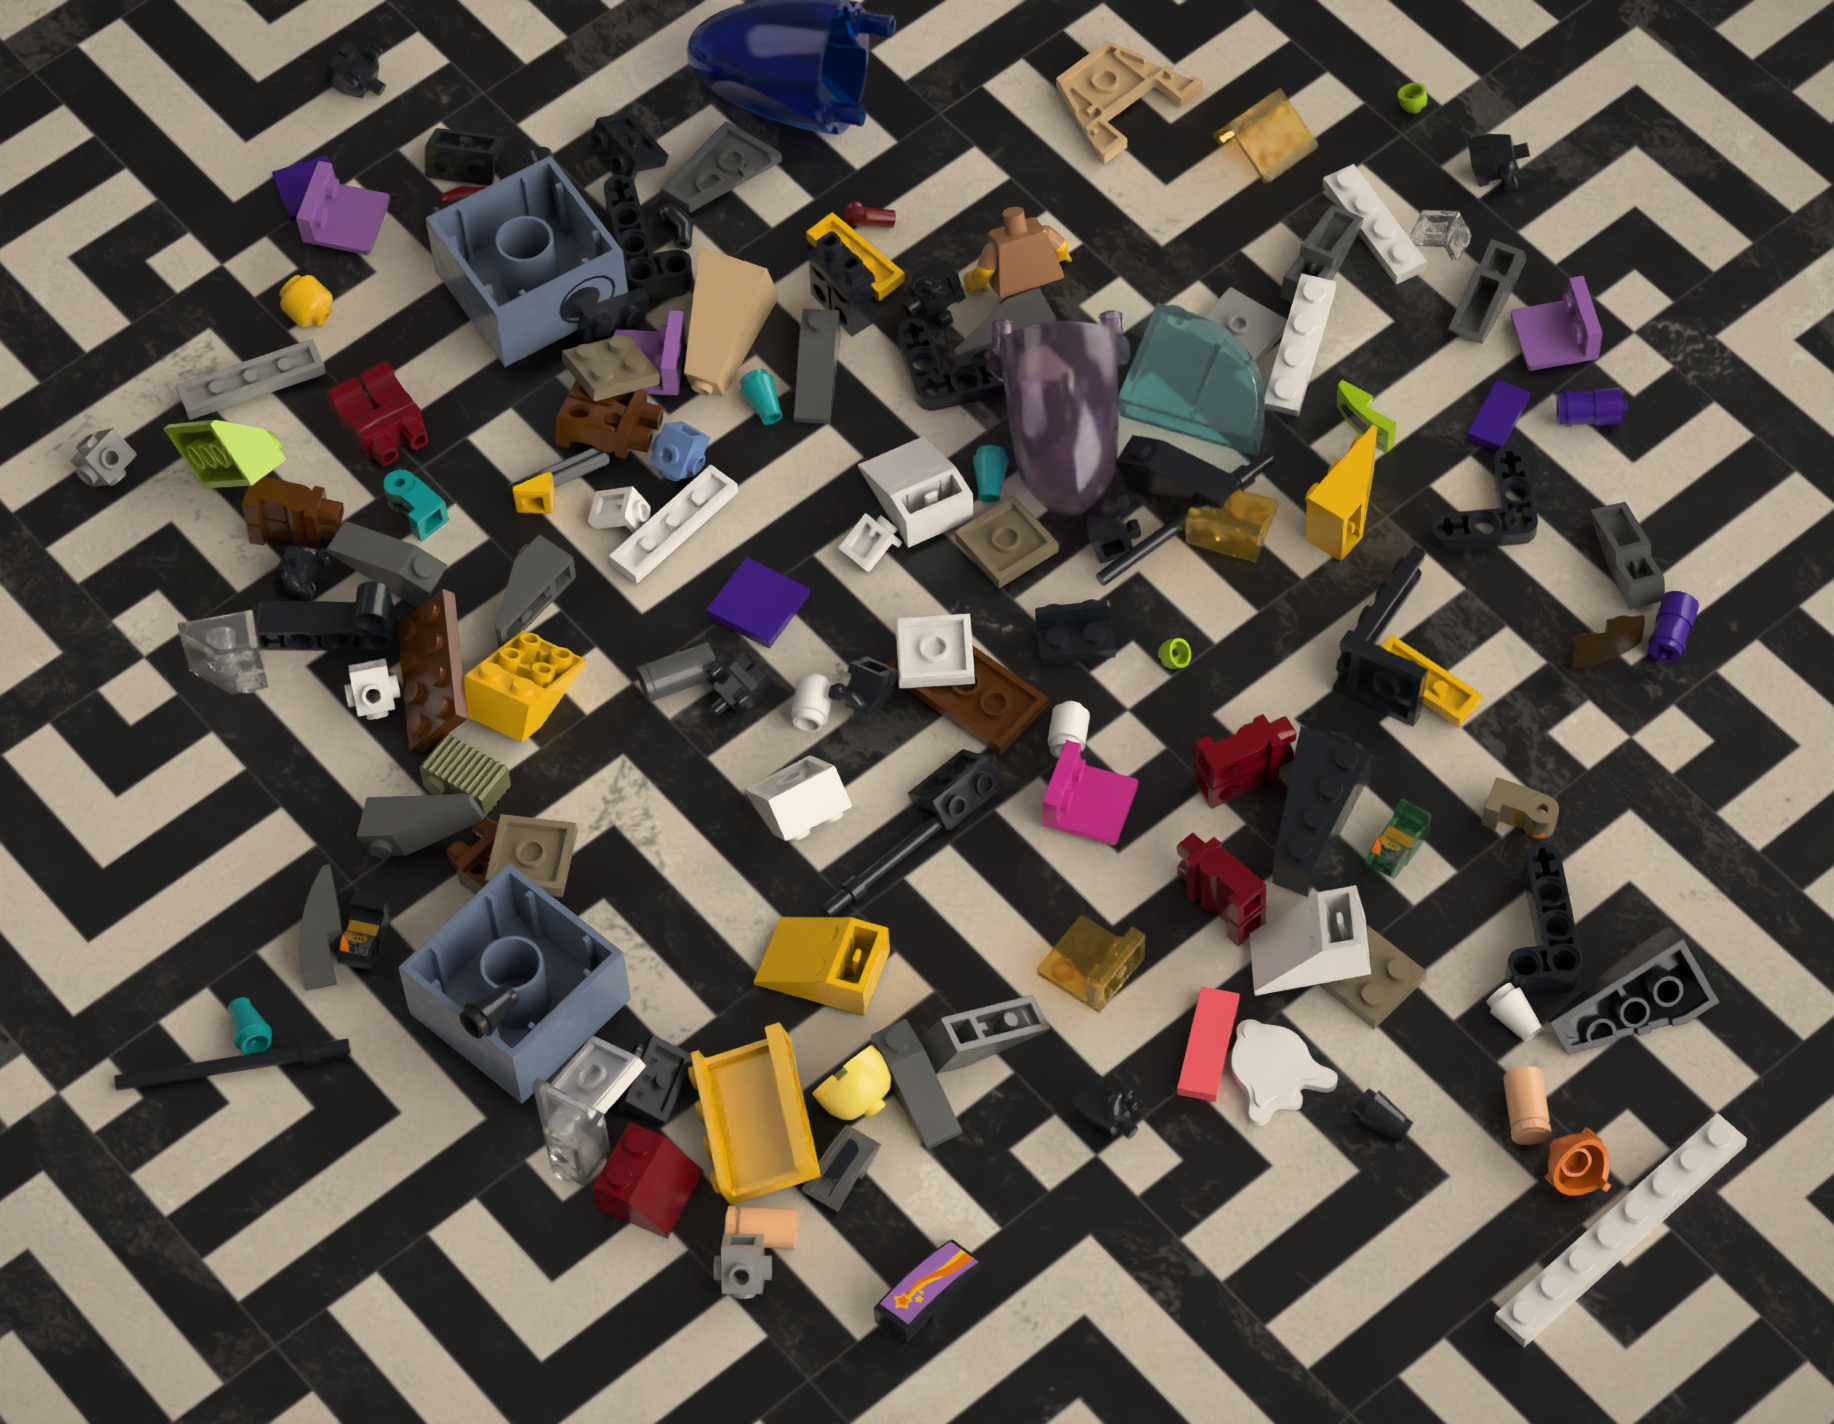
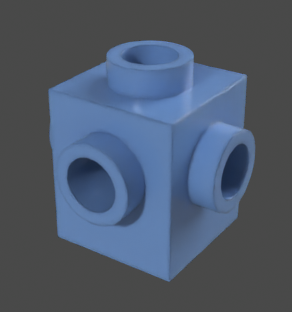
(679, 451)

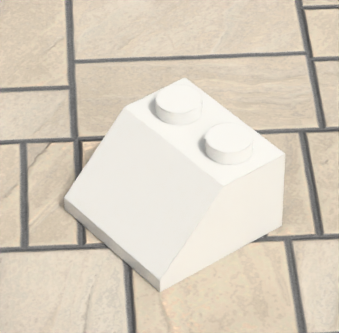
(799, 798)

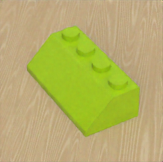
(226, 451)

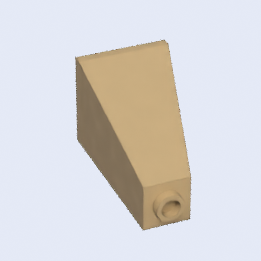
(726, 317)

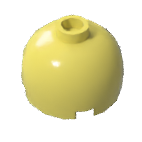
(856, 1087)

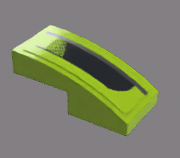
(1357, 410)

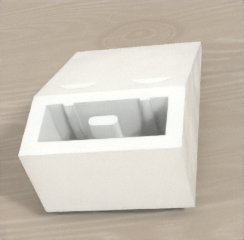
(919, 490)
(1312, 943)

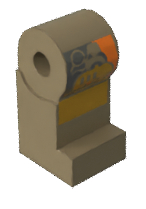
(1520, 808)

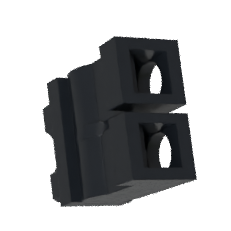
(842, 283)

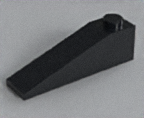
(1641, 992)

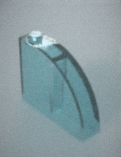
(1195, 382)

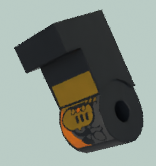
(364, 930)

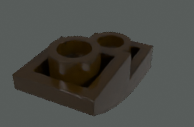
(1619, 637)

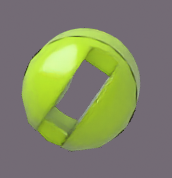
(1412, 97)
(1177, 660)

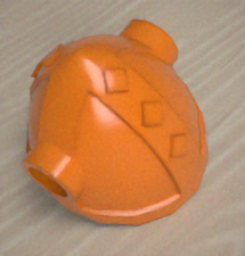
(1578, 1163)

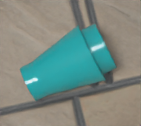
(761, 394)
(990, 469)
(249, 1028)

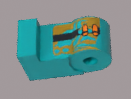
(417, 501)

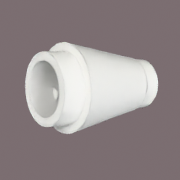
(1514, 1011)

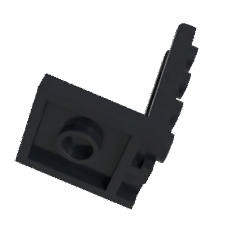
(1369, 670)

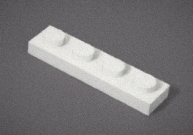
(1379, 227)
(1299, 344)
(673, 524)

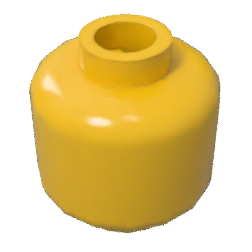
(306, 301)

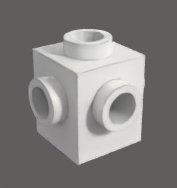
(372, 676)

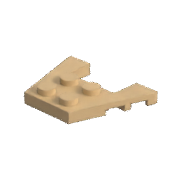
(1109, 83)

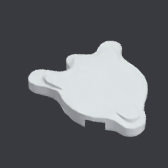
(1273, 1069)

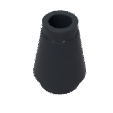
(488, 1011)
(1381, 1115)

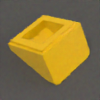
(535, 495)

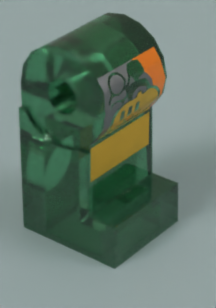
(1399, 839)

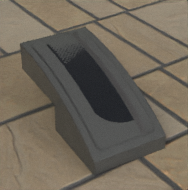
(841, 1166)

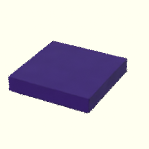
(758, 602)

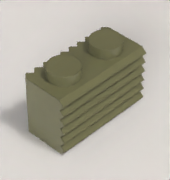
(464, 770)

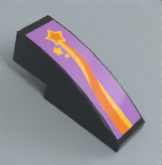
(926, 1290)

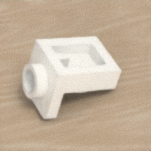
(619, 508)
(869, 541)

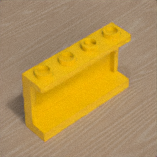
(754, 1118)

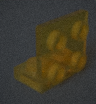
(1270, 135)
(1236, 528)
(1092, 962)

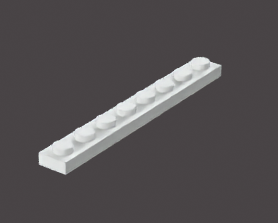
(1620, 1230)

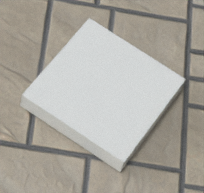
(934, 651)
(599, 1074)

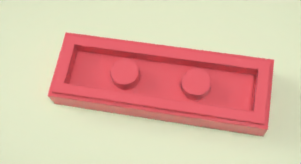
(1208, 1044)

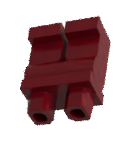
(378, 414)
(1242, 760)
(1222, 886)

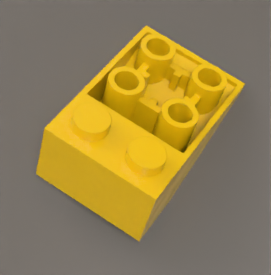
(1340, 502)
(520, 685)
(826, 960)

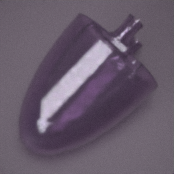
(1062, 405)

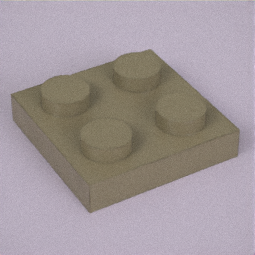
(610, 367)
(1006, 541)
(536, 848)
(1388, 985)

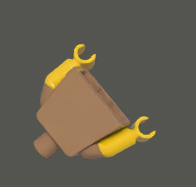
(1018, 256)

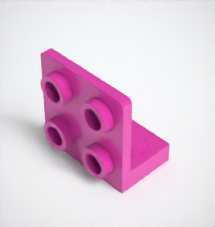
(1087, 798)

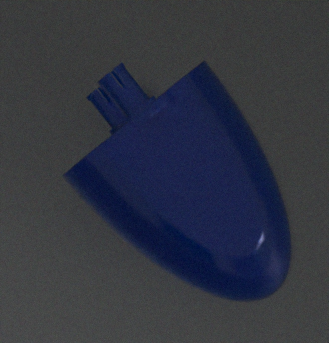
(790, 59)

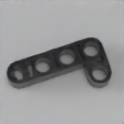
(660, 274)
(328, 624)
(1547, 918)

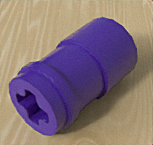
(1590, 407)
(1672, 626)

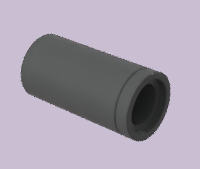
(675, 672)

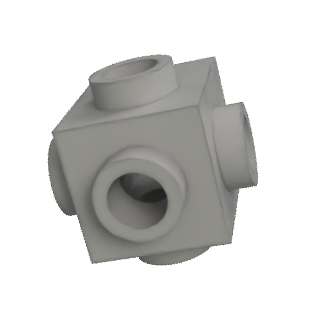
(102, 458)
(742, 1265)

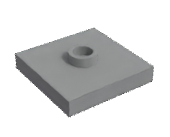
(1248, 321)

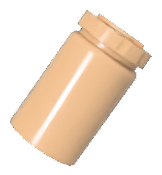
(1527, 1106)
(776, 1224)

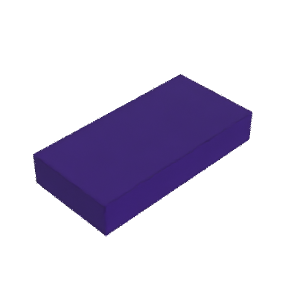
(1498, 416)

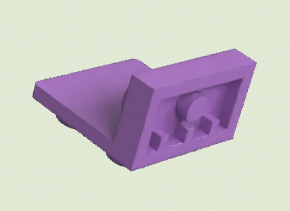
(340, 213)
(1559, 330)
(664, 350)

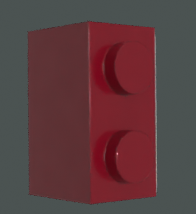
(647, 1181)

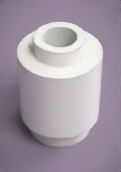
(811, 703)
(1070, 723)

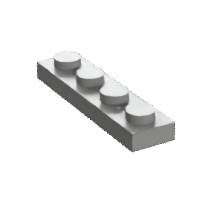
(251, 379)

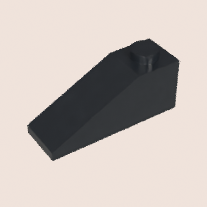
(1169, 472)

